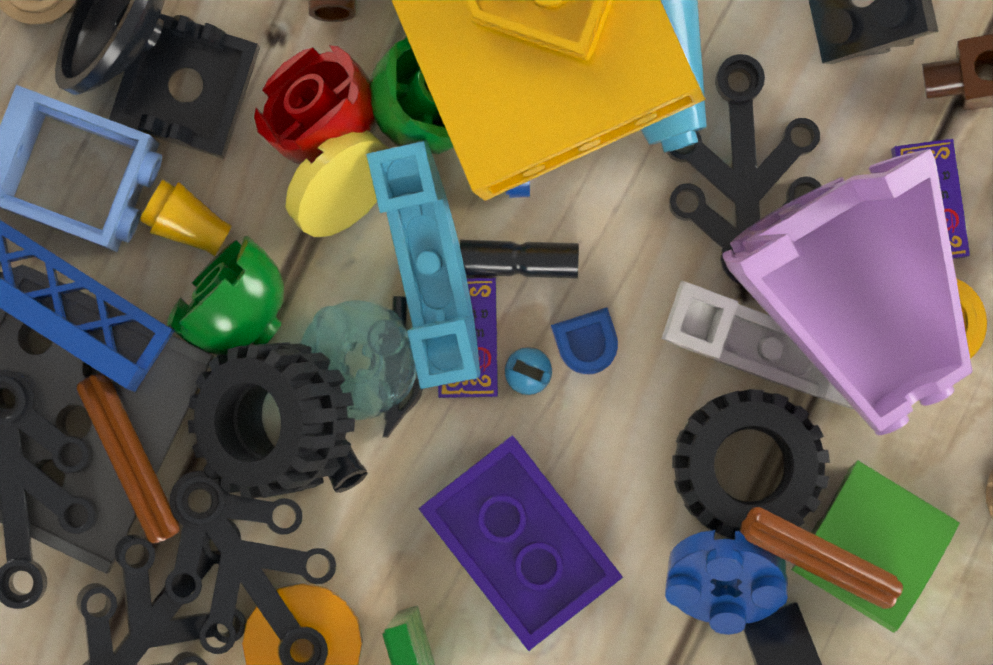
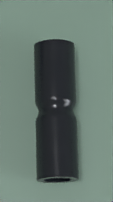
(527, 259)

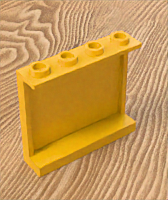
(532, 108)

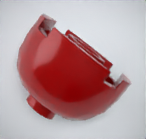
(314, 101)

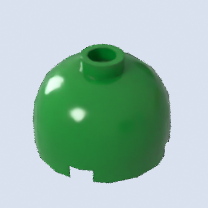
(404, 102)
(232, 301)

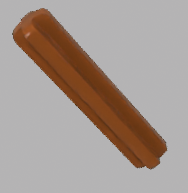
(128, 457)
(821, 558)

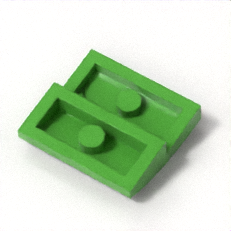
(888, 530)

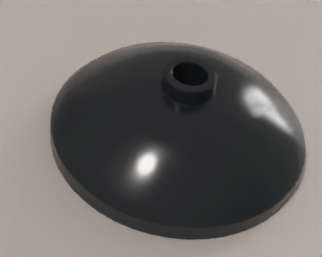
(105, 41)

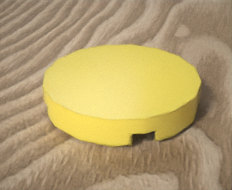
(335, 187)

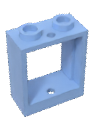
(17, 138)

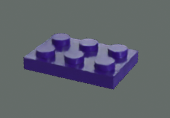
(520, 543)

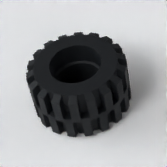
(760, 411)
(232, 427)

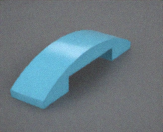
(429, 263)

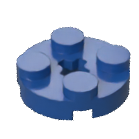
(725, 581)

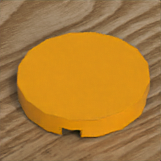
(313, 608)

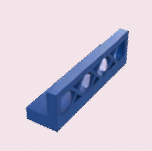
(63, 332)

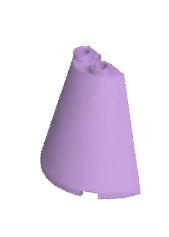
(865, 286)

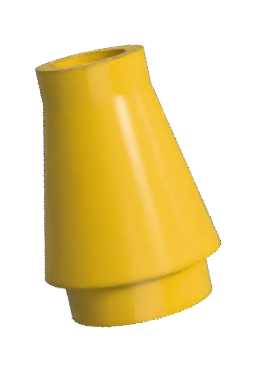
(184, 218)

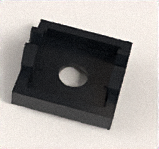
(855, 31)
(209, 120)

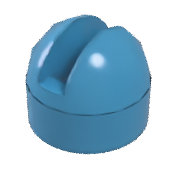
(522, 383)

